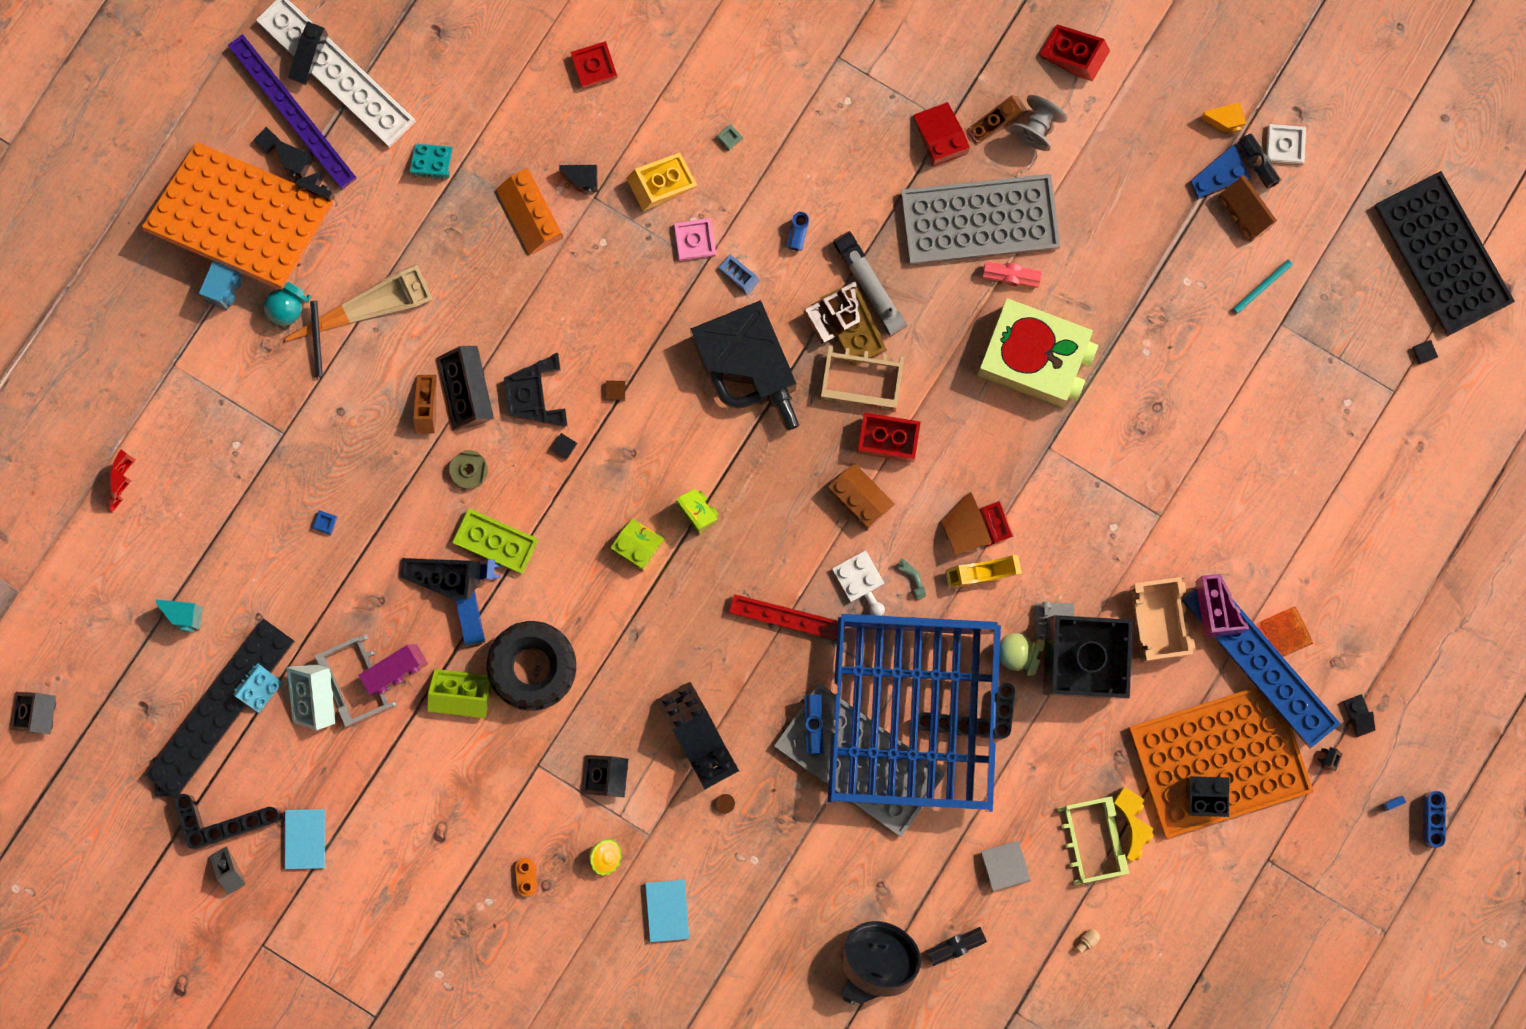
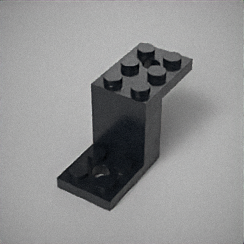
(697, 735)

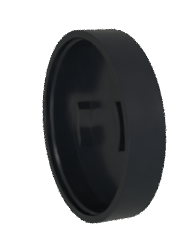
(880, 958)

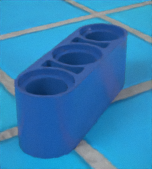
(470, 620)
(1440, 811)

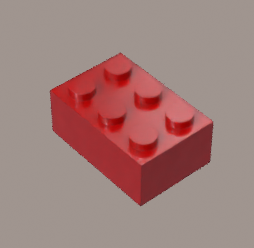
(889, 437)

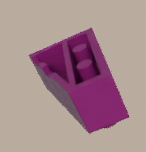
(1217, 608)
(393, 669)

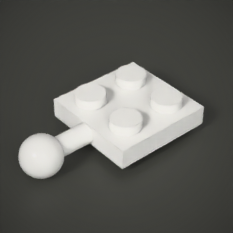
(859, 579)

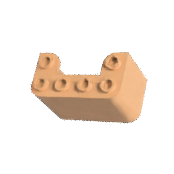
(1160, 620)

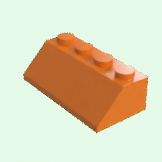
(529, 211)

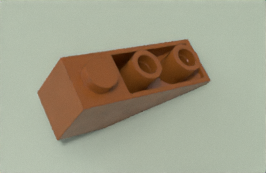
(998, 119)

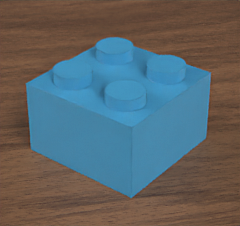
(221, 285)

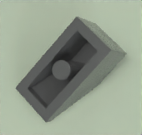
(227, 870)

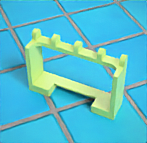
(1119, 856)

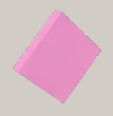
(694, 239)

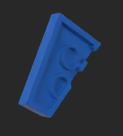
(1220, 173)

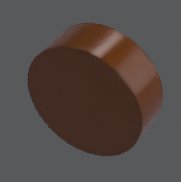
(725, 803)

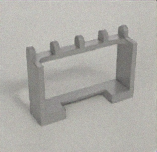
(343, 708)

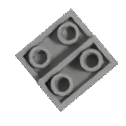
(1005, 866)

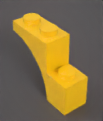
(983, 572)
(1140, 833)

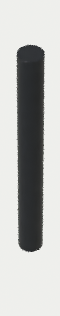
(316, 338)

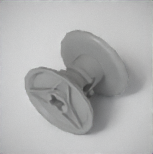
(1038, 122)

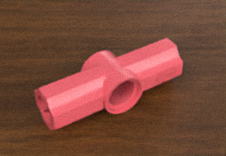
(1011, 274)

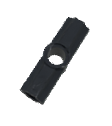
(1253, 151)
(956, 946)

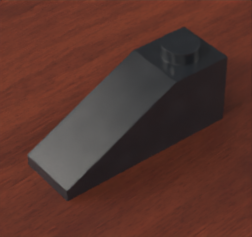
(307, 52)

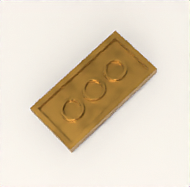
(863, 335)

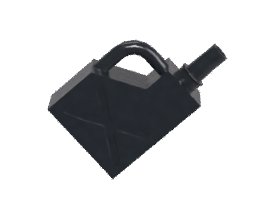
(747, 351)

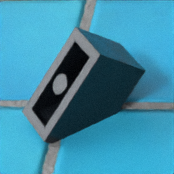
(293, 159)
(582, 177)

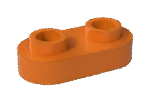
(526, 877)

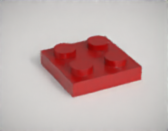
(593, 64)

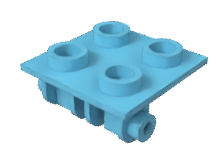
(257, 688)

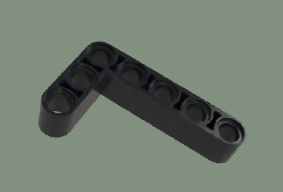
(1000, 701)
(223, 827)

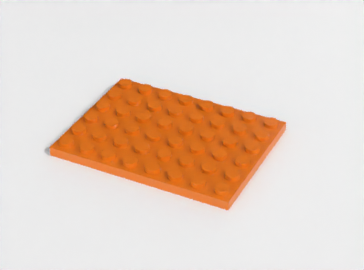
(238, 215)
(1222, 738)

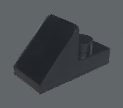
(313, 183)
(1359, 715)

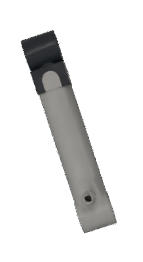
(855, 261)

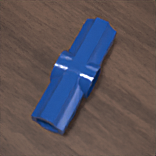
(813, 710)

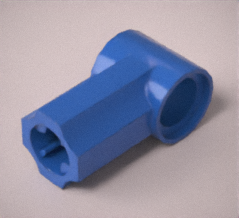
(797, 233)

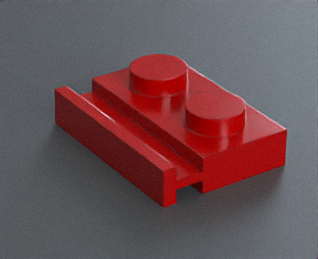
(996, 522)

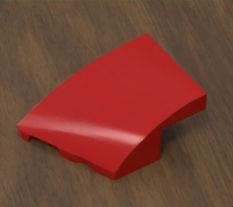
(118, 480)

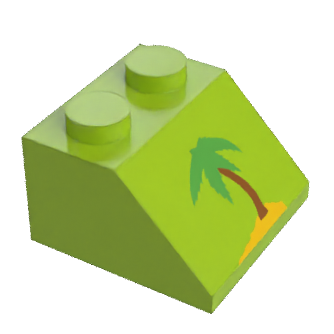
(697, 511)
(637, 544)

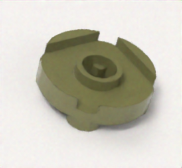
(462, 461)

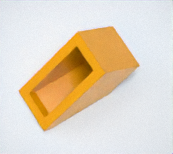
(1226, 118)

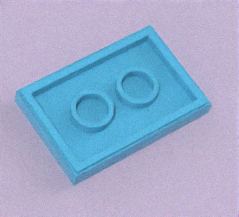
(305, 839)
(667, 910)

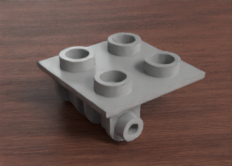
(1049, 609)

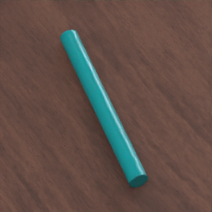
(1264, 285)

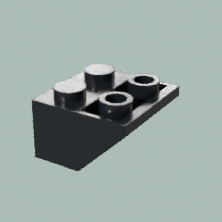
(1207, 796)

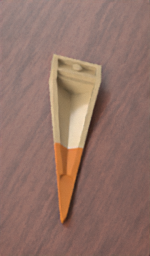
(395, 293)

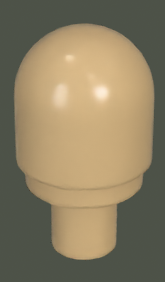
(1088, 940)

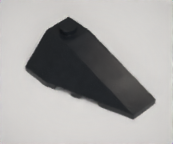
(447, 577)

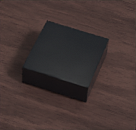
(266, 140)
(1425, 352)
(564, 446)

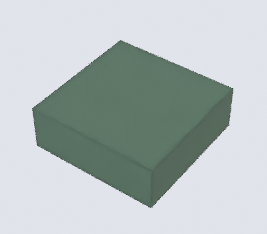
(729, 137)

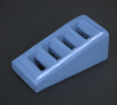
(748, 282)

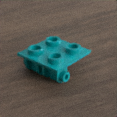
(431, 161)

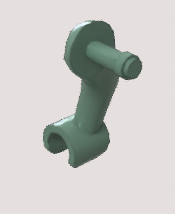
(905, 567)

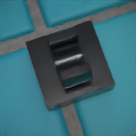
(1332, 759)

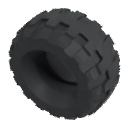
(514, 641)

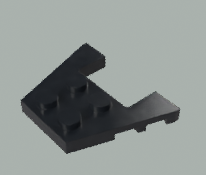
(526, 393)

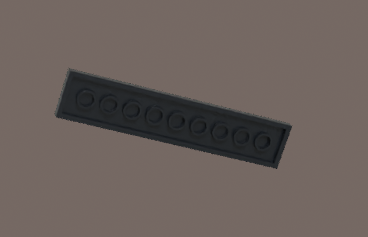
(216, 711)

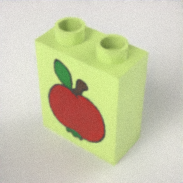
(1037, 354)

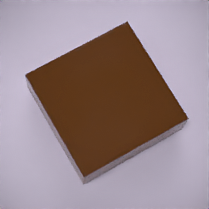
(615, 390)

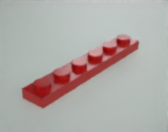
(784, 617)

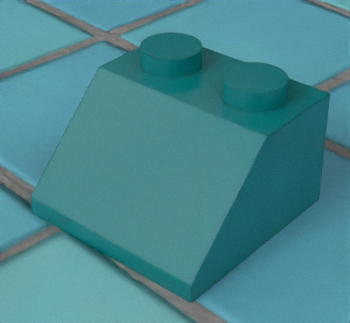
(182, 614)

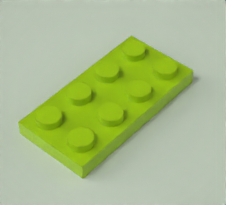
(495, 541)

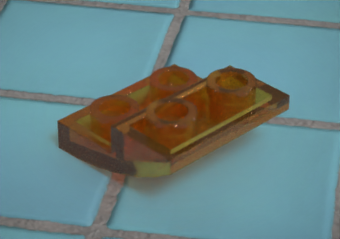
(1287, 631)

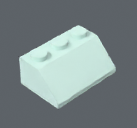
(311, 696)

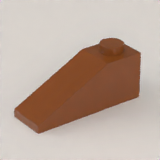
(425, 404)

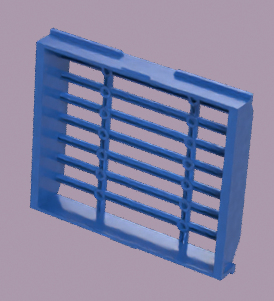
(918, 626)

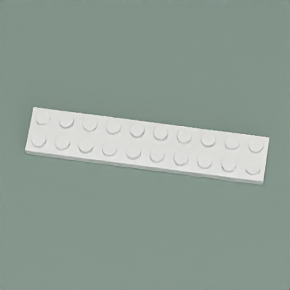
(340, 75)

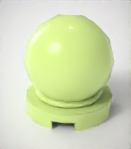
(1020, 653)

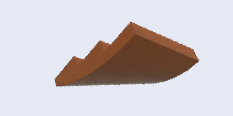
(965, 526)

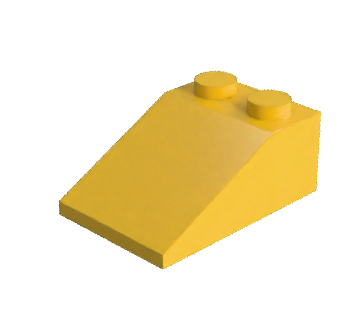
(660, 181)

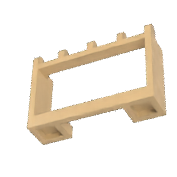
(881, 403)

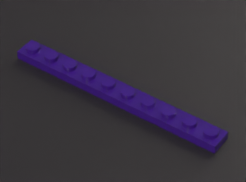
(292, 111)

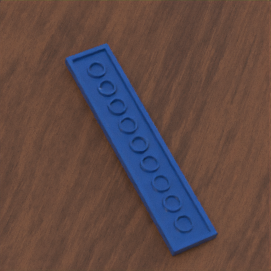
(1274, 679)

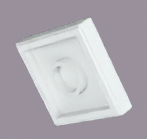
(1286, 144)

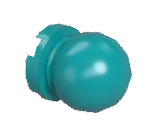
(284, 305)

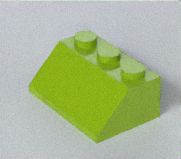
(459, 693)

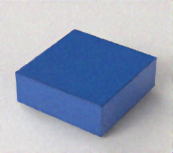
(325, 522)
(1393, 803)

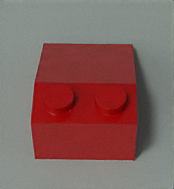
(1075, 52)
(941, 134)

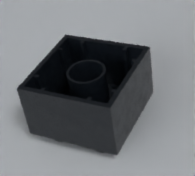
(1088, 657)

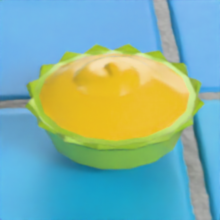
(605, 857)

